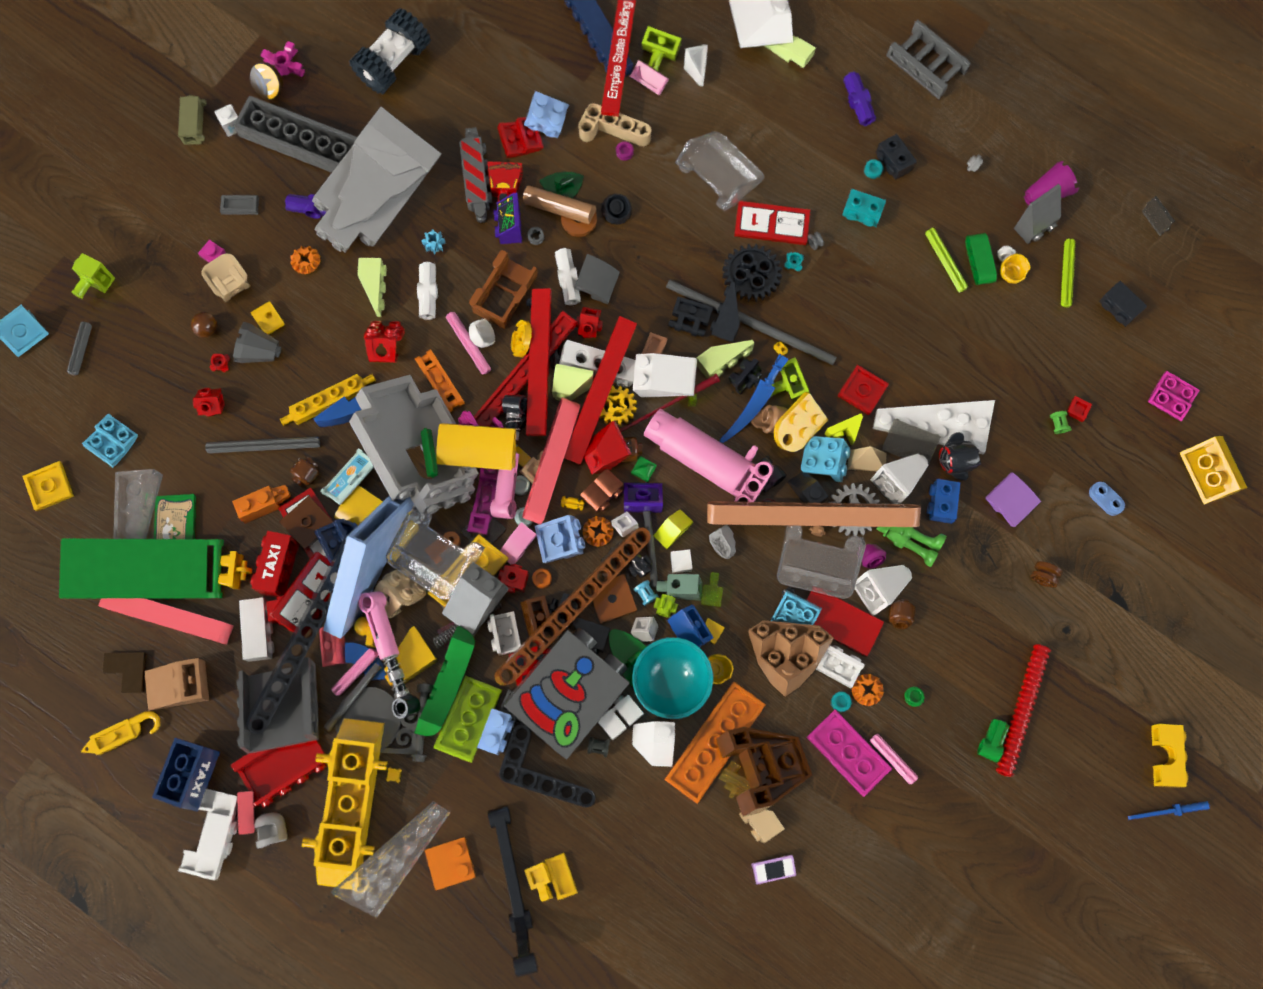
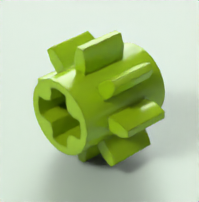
(665, 605)

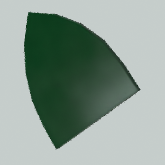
(563, 183)

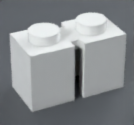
(628, 711)

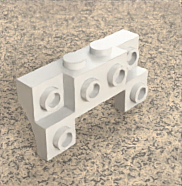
(215, 837)

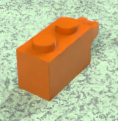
(260, 502)

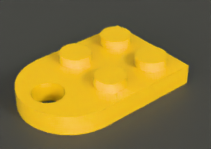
(799, 423)

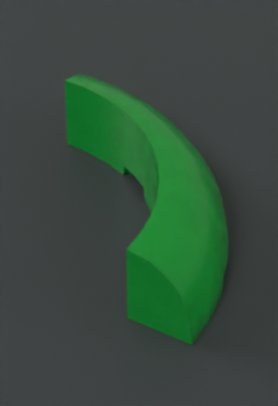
(447, 683)

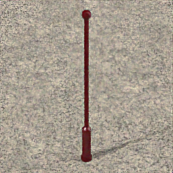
(699, 387)

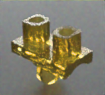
(734, 783)

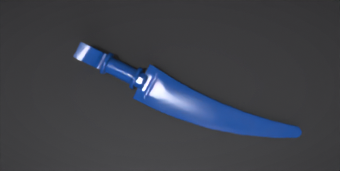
(758, 399)

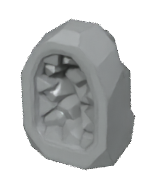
(723, 542)

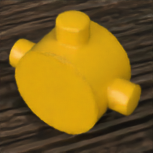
(393, 775)

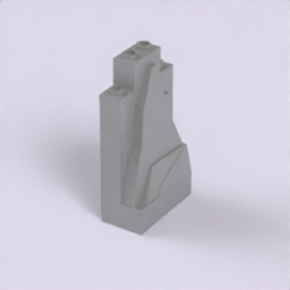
(372, 182)

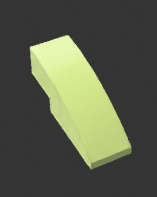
(797, 51)

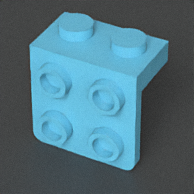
(826, 457)

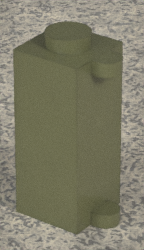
(191, 120)

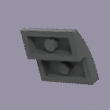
(597, 279)

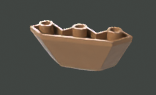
(788, 652)

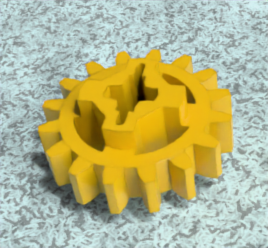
(622, 410)

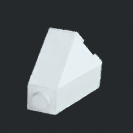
(655, 742)

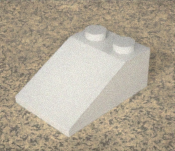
(664, 375)

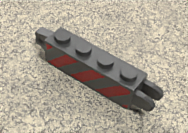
(474, 174)

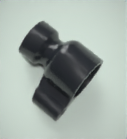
(777, 476)

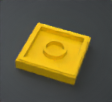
(48, 486)

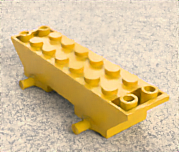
(348, 801)

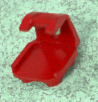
(385, 335)

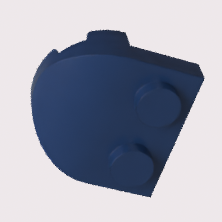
(333, 535)

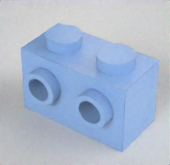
(495, 732)

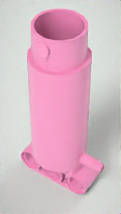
(708, 455)

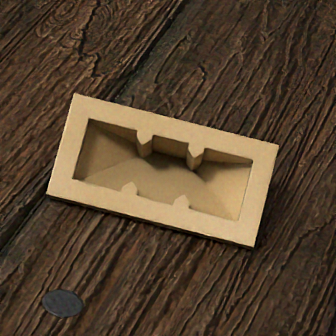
(866, 459)

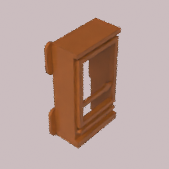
(512, 271)

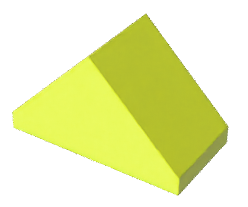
(673, 528)

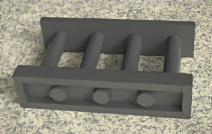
(918, 71)

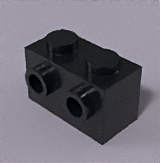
(895, 156)
(1122, 303)

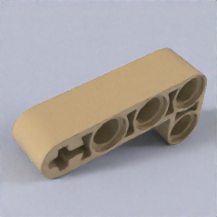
(638, 133)

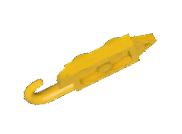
(119, 733)

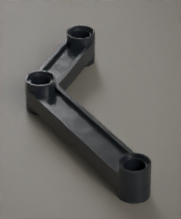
(520, 919)

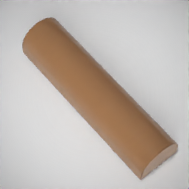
(559, 204)

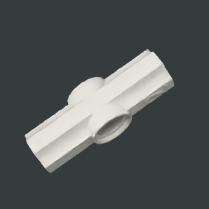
(567, 276)
(427, 290)

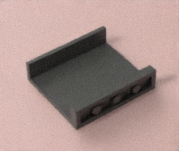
(295, 717)

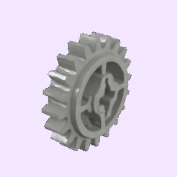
(853, 492)

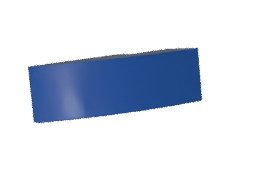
(338, 413)

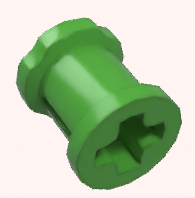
(1057, 416)

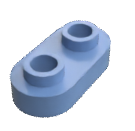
(1106, 499)

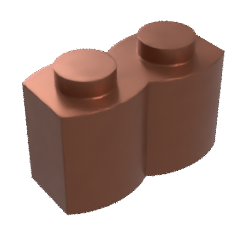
(602, 491)

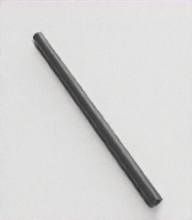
(756, 324)

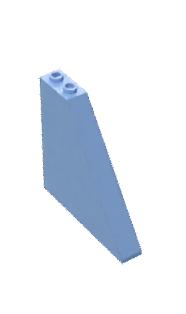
(363, 563)

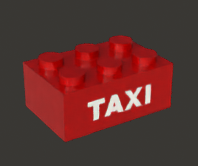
(275, 564)

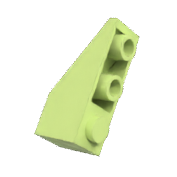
(371, 276)
(723, 356)

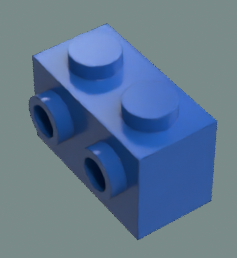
(943, 501)
(690, 626)

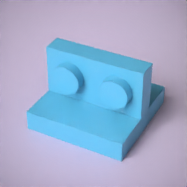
(21, 330)

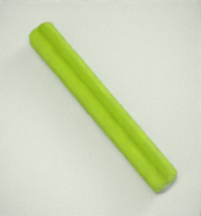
(946, 260)
(1068, 273)

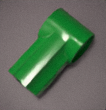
(991, 745)

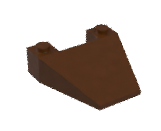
(771, 764)

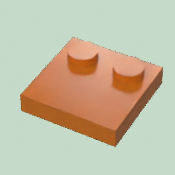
(450, 863)

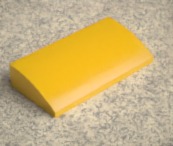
(476, 446)
(357, 506)

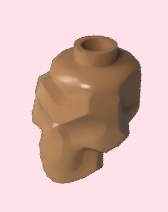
(768, 418)

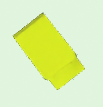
(849, 427)

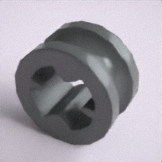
(535, 230)
(815, 240)

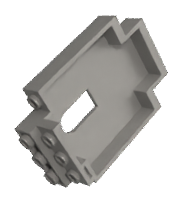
(393, 423)

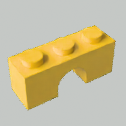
(1174, 771)

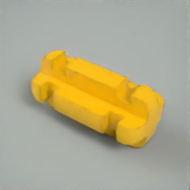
(572, 503)

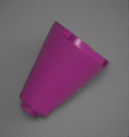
(1056, 175)

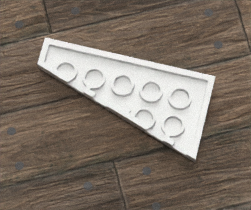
(969, 418)

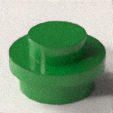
(914, 696)

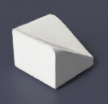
(681, 561)
(644, 628)

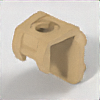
(225, 276)
(400, 590)

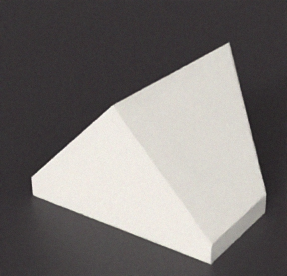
(695, 62)

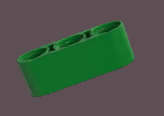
(981, 259)

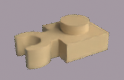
(531, 467)

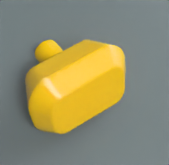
(780, 348)

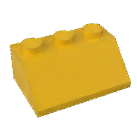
(1213, 469)

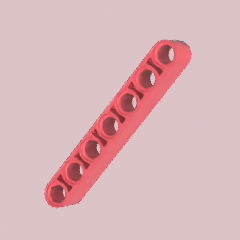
(551, 461)
(170, 617)

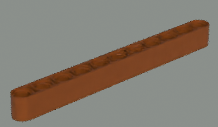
(566, 609)

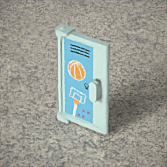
(348, 477)

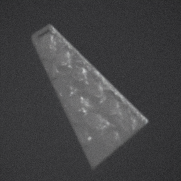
(382, 873)

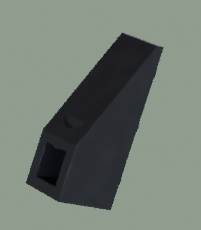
(728, 320)

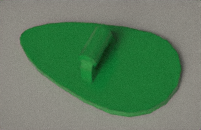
(625, 649)

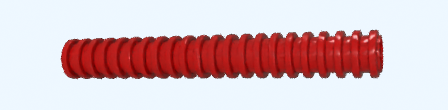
(1023, 710)

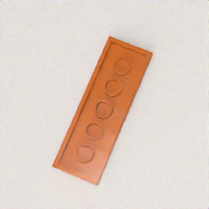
(702, 757)

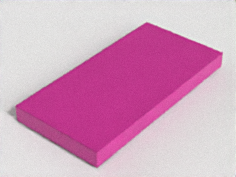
(849, 753)

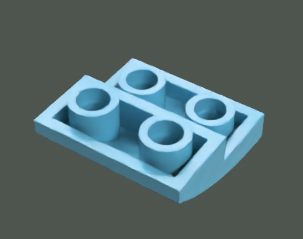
(110, 440)

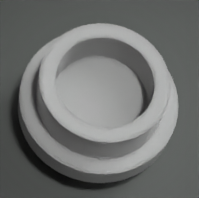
(974, 163)

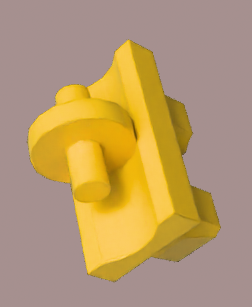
(236, 570)

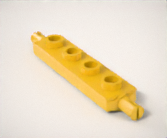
(321, 401)

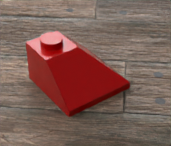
(606, 449)

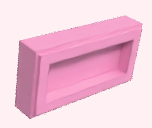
(649, 77)

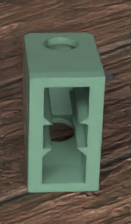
(689, 588)

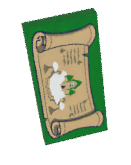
(175, 517)

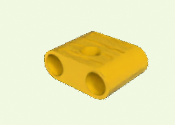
(267, 318)

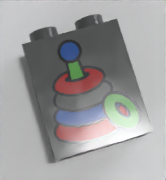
(567, 691)

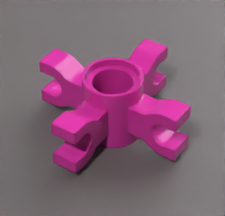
(285, 58)

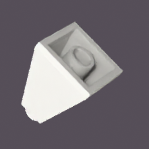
(900, 477)
(882, 586)

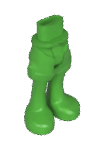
(901, 537)

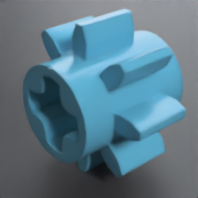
(433, 241)

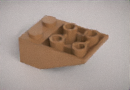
(177, 684)

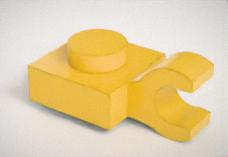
(539, 877)

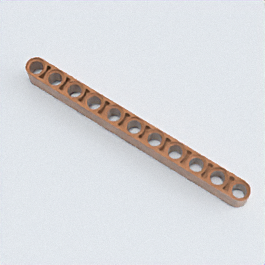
(813, 514)

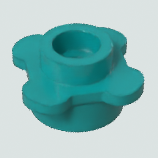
(791, 257)

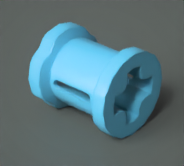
(646, 592)

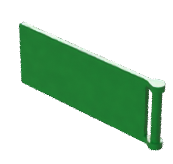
(138, 568)

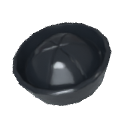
(616, 209)

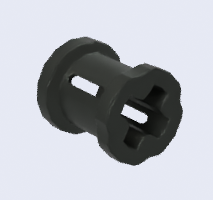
(598, 746)

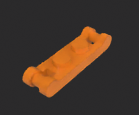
(439, 380)

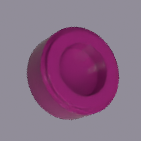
(624, 151)

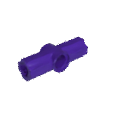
(859, 98)
(303, 205)

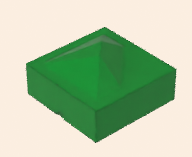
(643, 469)

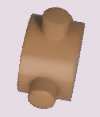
(817, 531)

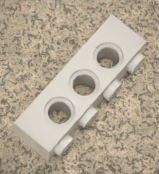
(590, 355)

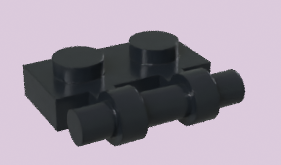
(691, 311)

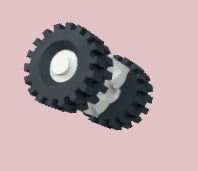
(402, 37)

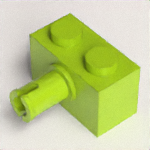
(661, 45)
(91, 274)
(792, 380)

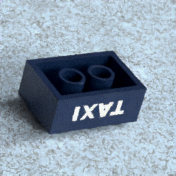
(186, 774)

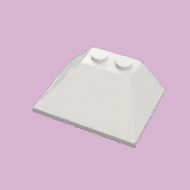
(762, 22)

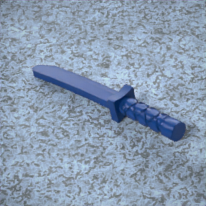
(1177, 810)

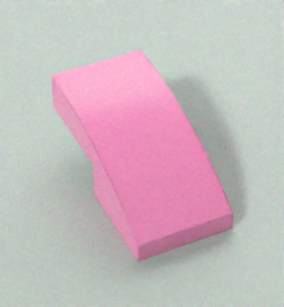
(517, 543)

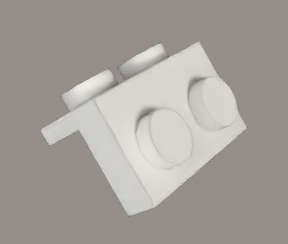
(505, 633)
(840, 666)

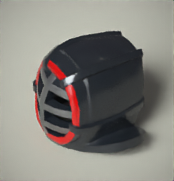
(959, 456)

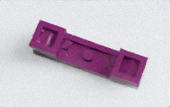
(481, 514)

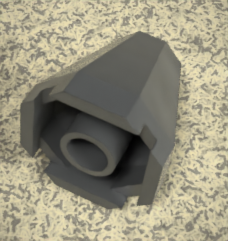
(255, 345)

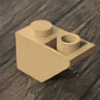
(764, 825)

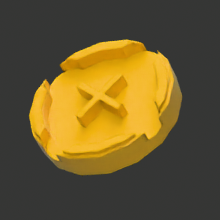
(521, 338)

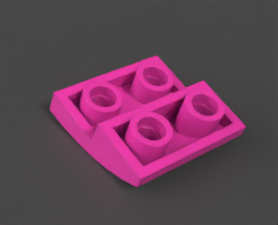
(1173, 395)

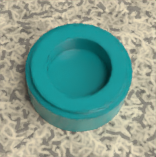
(873, 169)
(841, 701)

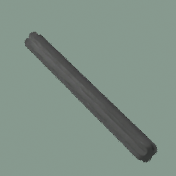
(263, 444)

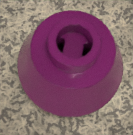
(873, 556)

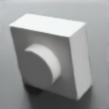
(624, 524)

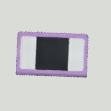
(774, 869)

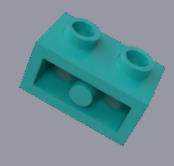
(863, 208)

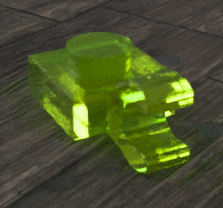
(711, 593)

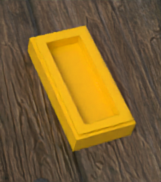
(561, 876)

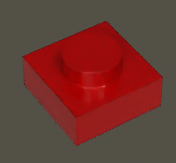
(1078, 408)

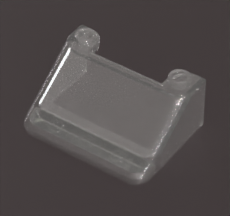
(721, 167)
(430, 556)
(819, 565)

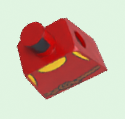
(504, 178)

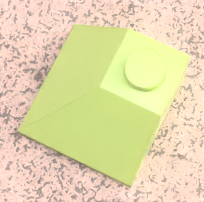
(571, 382)

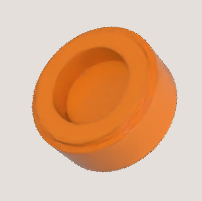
(542, 578)

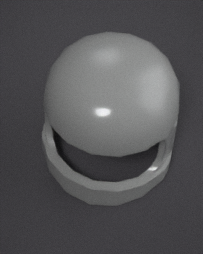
(270, 829)

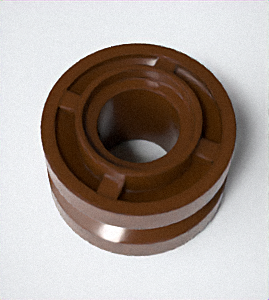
(1046, 574)

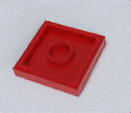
(863, 390)

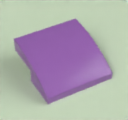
(1013, 499)

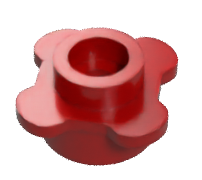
(216, 358)

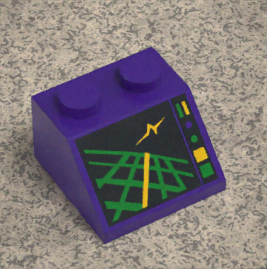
(508, 220)

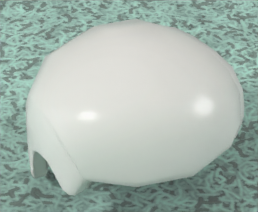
(481, 333)

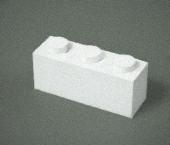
(255, 630)

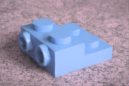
(546, 115)
(559, 539)

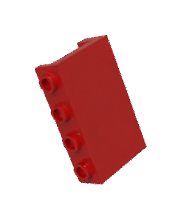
(278, 769)

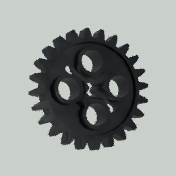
(758, 259)

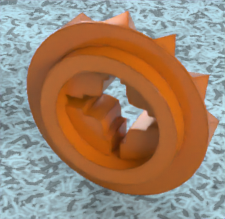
(305, 267)
(601, 539)
(858, 690)

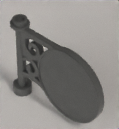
(376, 706)

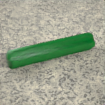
(429, 453)

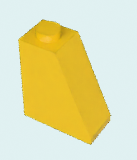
(414, 655)

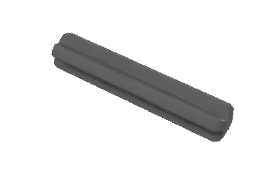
(79, 348)

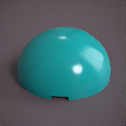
(672, 678)

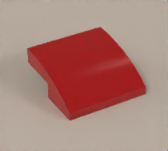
(518, 138)

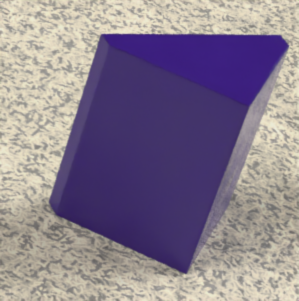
(643, 497)

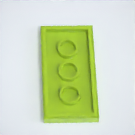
(467, 719)

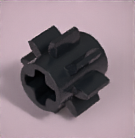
(640, 566)

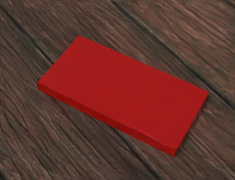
(846, 623)

